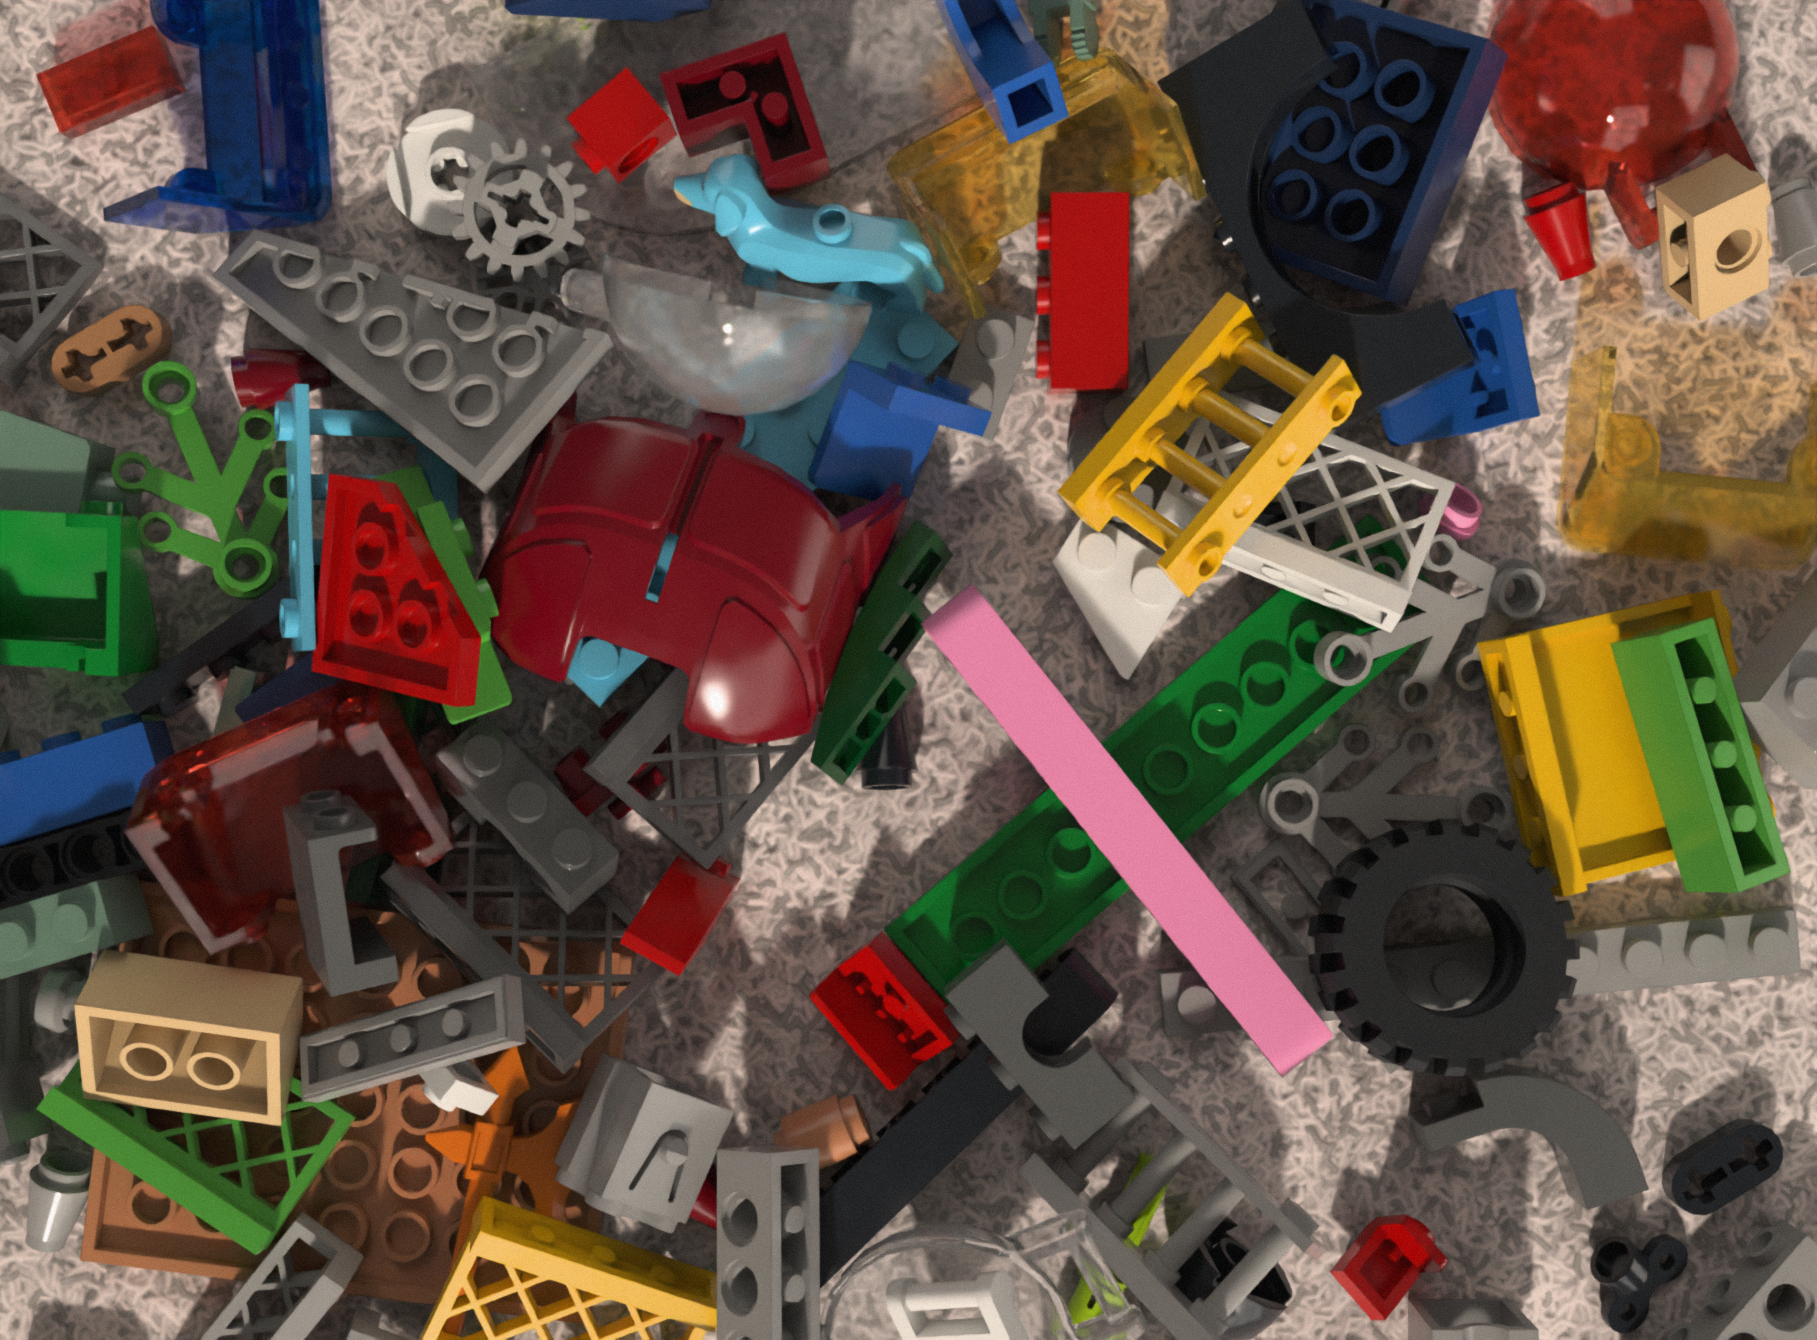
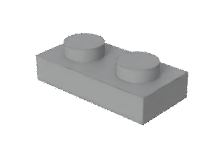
(990, 361)

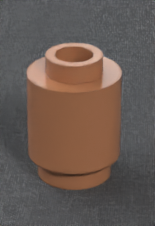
(831, 1125)

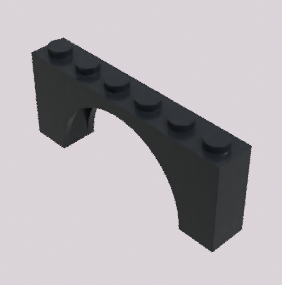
(1232, 113)

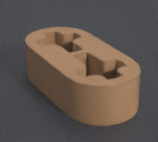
(104, 338)

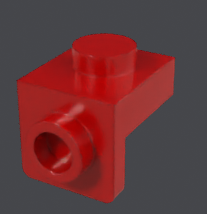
(1387, 1263)

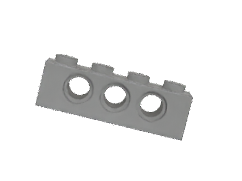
(768, 1243)
(1740, 1300)

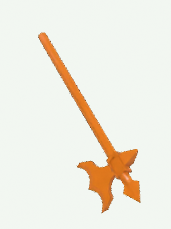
(492, 1149)

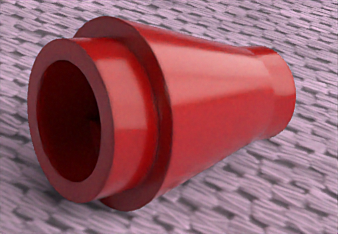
(1562, 228)

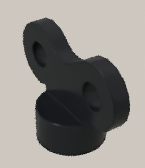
(1634, 1276)

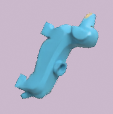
(811, 239)

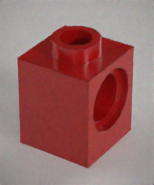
(620, 127)

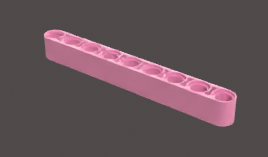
(1127, 830)

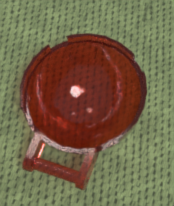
(1617, 94)

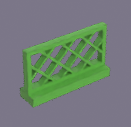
(183, 1172)

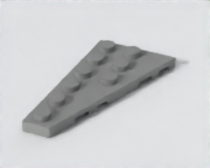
(429, 356)

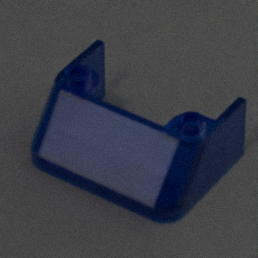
(259, 120)

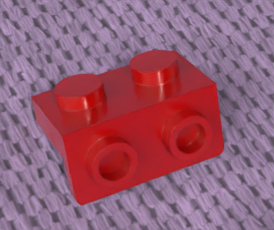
(885, 1010)

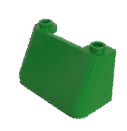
(76, 591)

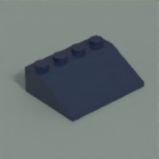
(1376, 147)

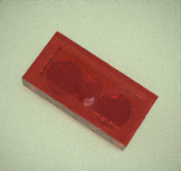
(111, 82)

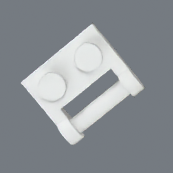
(990, 1292)

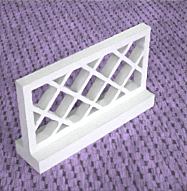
(1295, 562)

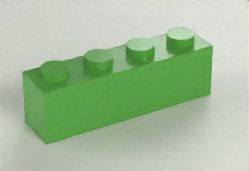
(1700, 757)

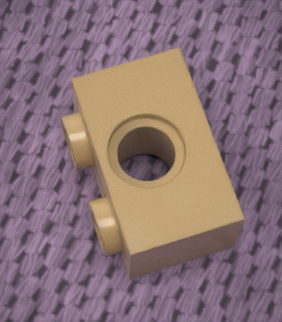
(1714, 236)

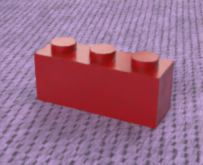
(1084, 293)

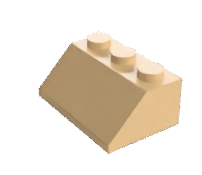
(189, 1036)

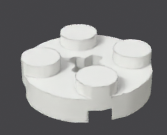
(423, 156)

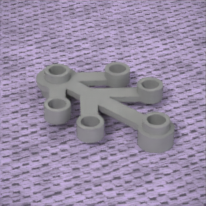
(1439, 622)
(1367, 802)

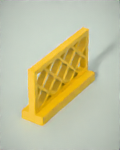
(581, 1261)

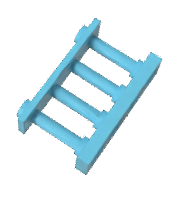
(295, 424)

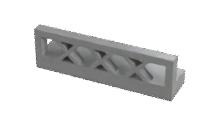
(303, 1311)

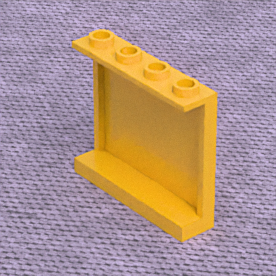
(1574, 744)

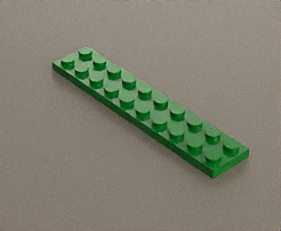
(1185, 755)

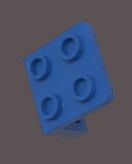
(1481, 397)
(886, 427)

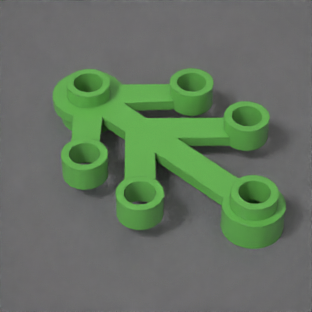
(212, 493)

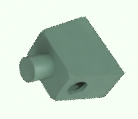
(55, 469)

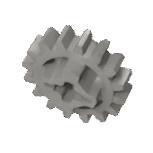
(532, 185)

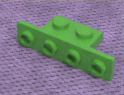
(452, 547)

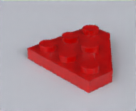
(387, 601)

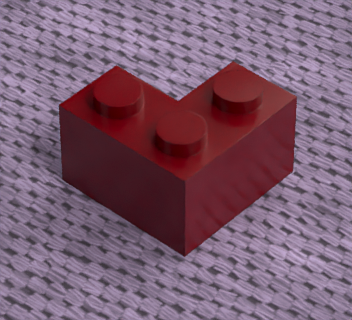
(752, 96)

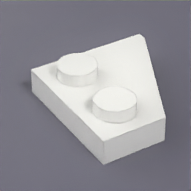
(1116, 591)

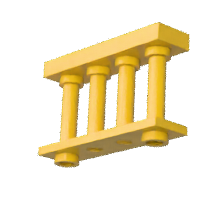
(1165, 410)

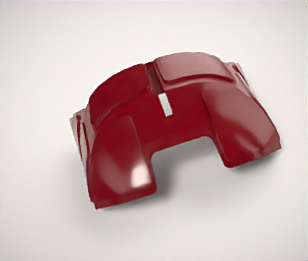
(752, 589)

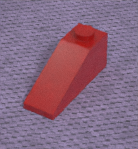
(681, 913)

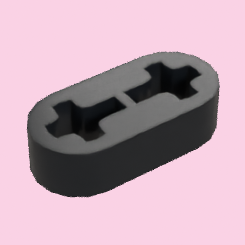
(1730, 1179)

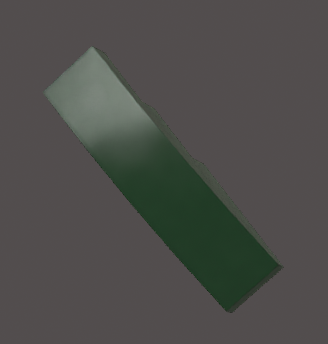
(870, 673)

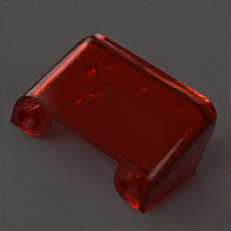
(216, 818)

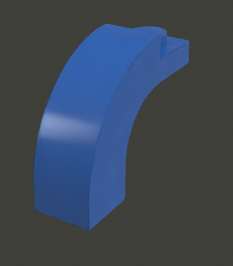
(1005, 65)

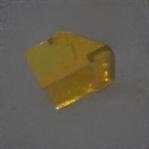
(976, 188)
(1626, 507)

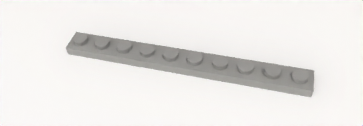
(1610, 960)

